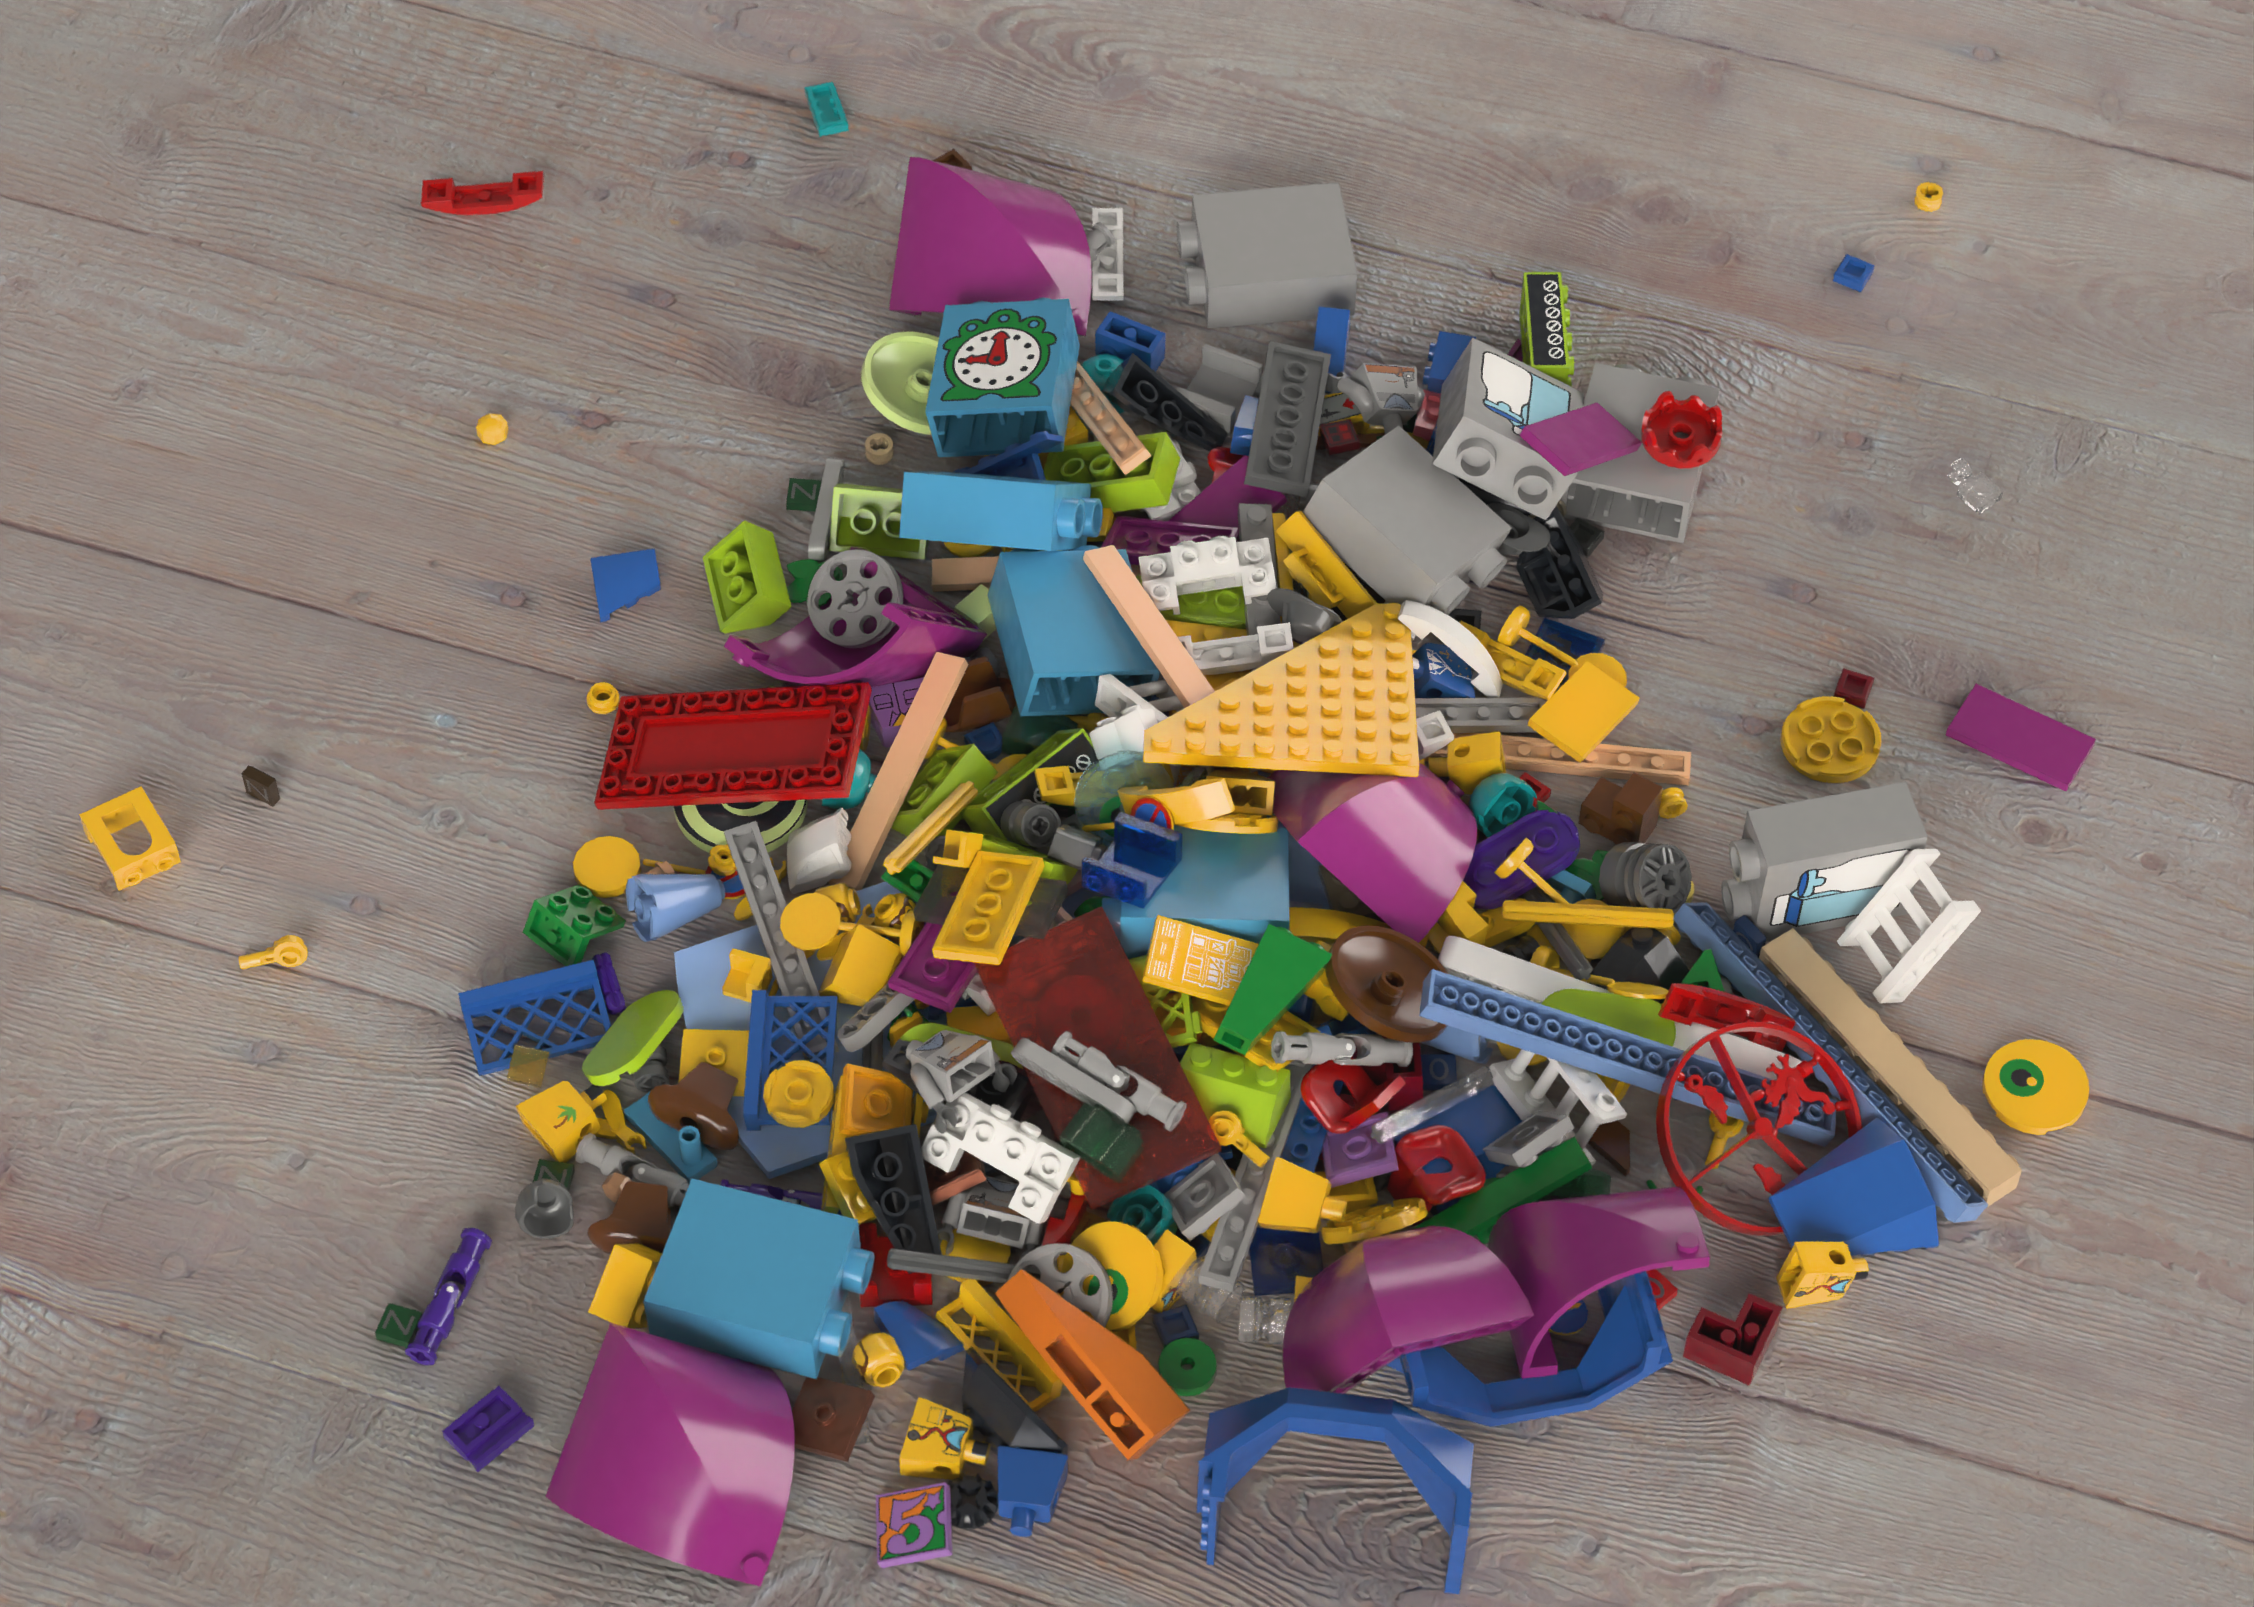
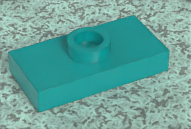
(826, 109)

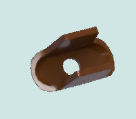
(979, 698)
(699, 1102)
(637, 1218)

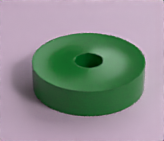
(1190, 1352)

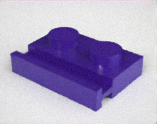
(488, 1428)

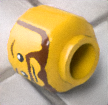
(846, 900)
(891, 911)
(878, 1359)

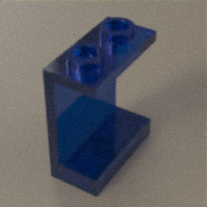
(1135, 861)

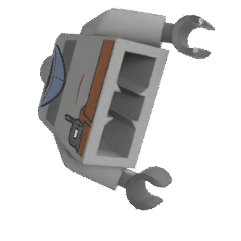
(1381, 393)
(950, 1067)
(986, 1215)

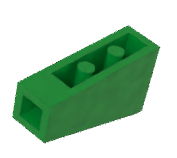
(1271, 985)

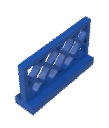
(530, 990)
(761, 1050)

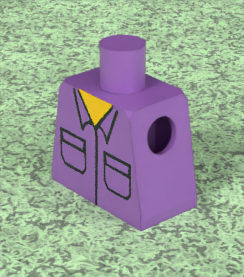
(889, 707)

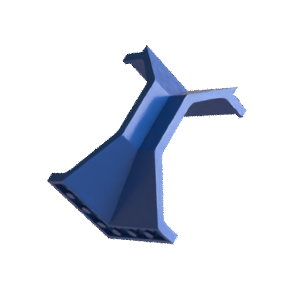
(1621, 1354)
(1428, 1453)

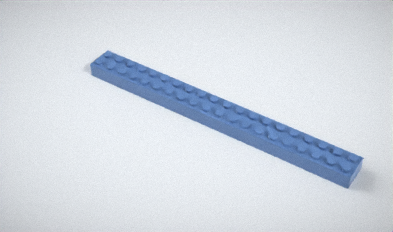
(1757, 983)
(1599, 1049)

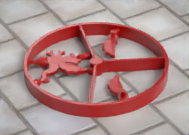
(1788, 1081)

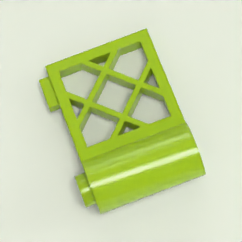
(1191, 1018)

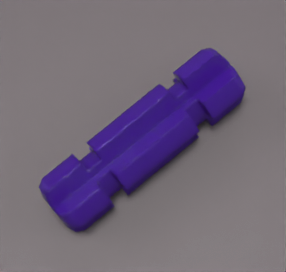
(609, 983)

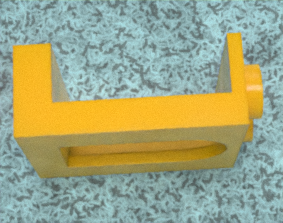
(118, 814)

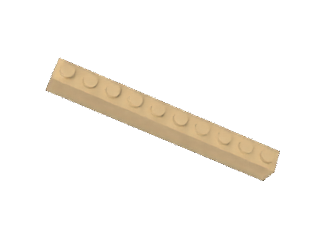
(1892, 1066)

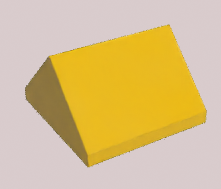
(860, 967)

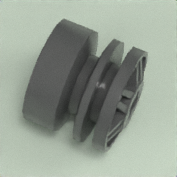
(1645, 876)

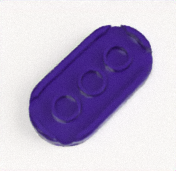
(1554, 849)

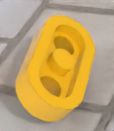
(1500, 929)

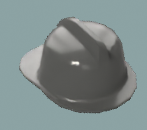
(1525, 534)
(1305, 616)

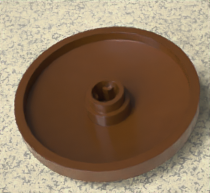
(1380, 981)

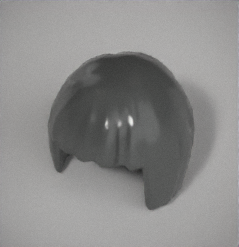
(545, 1209)

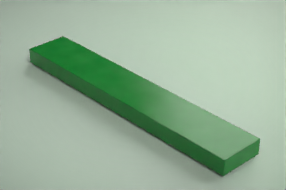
(1514, 1189)

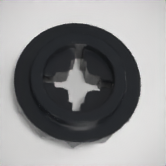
(970, 1516)

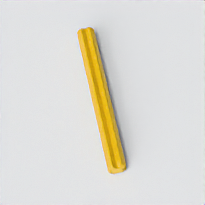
(930, 828)
(1588, 914)

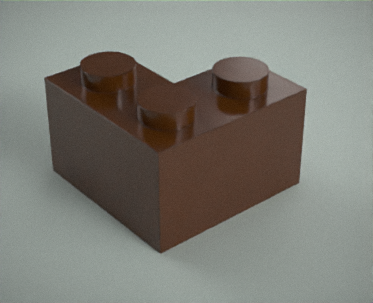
(1624, 812)

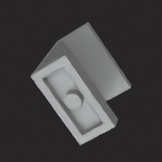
(1222, 385)

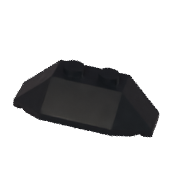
(1559, 574)
(1002, 1413)

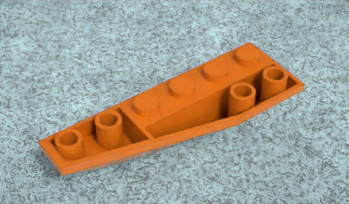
(1096, 1366)

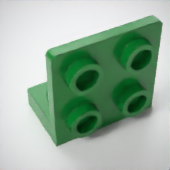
(568, 921)

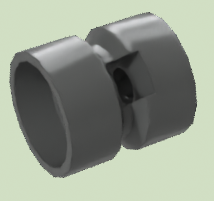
(1030, 824)

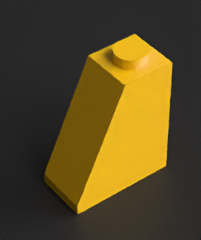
(1248, 791)

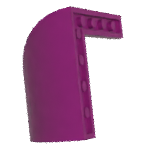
(986, 241)
(904, 654)
(1385, 837)
(1583, 1243)
(1394, 1300)
(680, 1454)

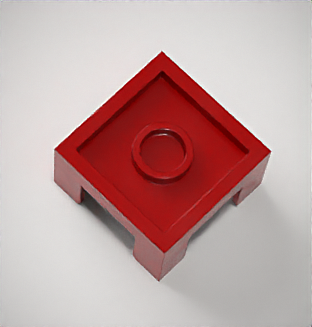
(887, 1283)

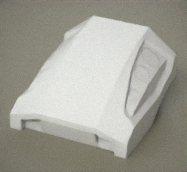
(818, 852)

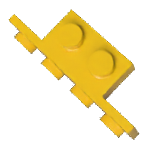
(1321, 569)

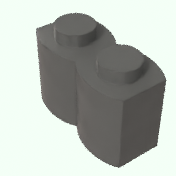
(1072, 845)

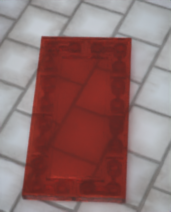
(1087, 987)

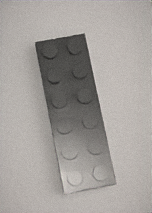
(1287, 419)

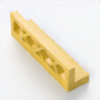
(1006, 1336)

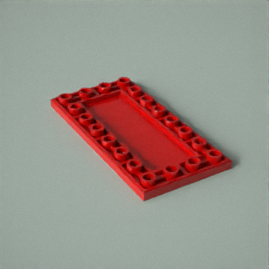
(734, 746)

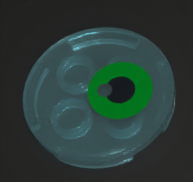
(1096, 792)

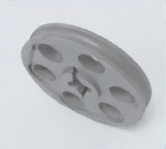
(842, 592)
(1083, 1266)

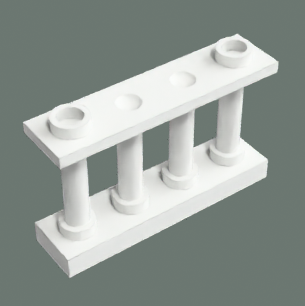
(1115, 696)
(1934, 937)
(1529, 1097)

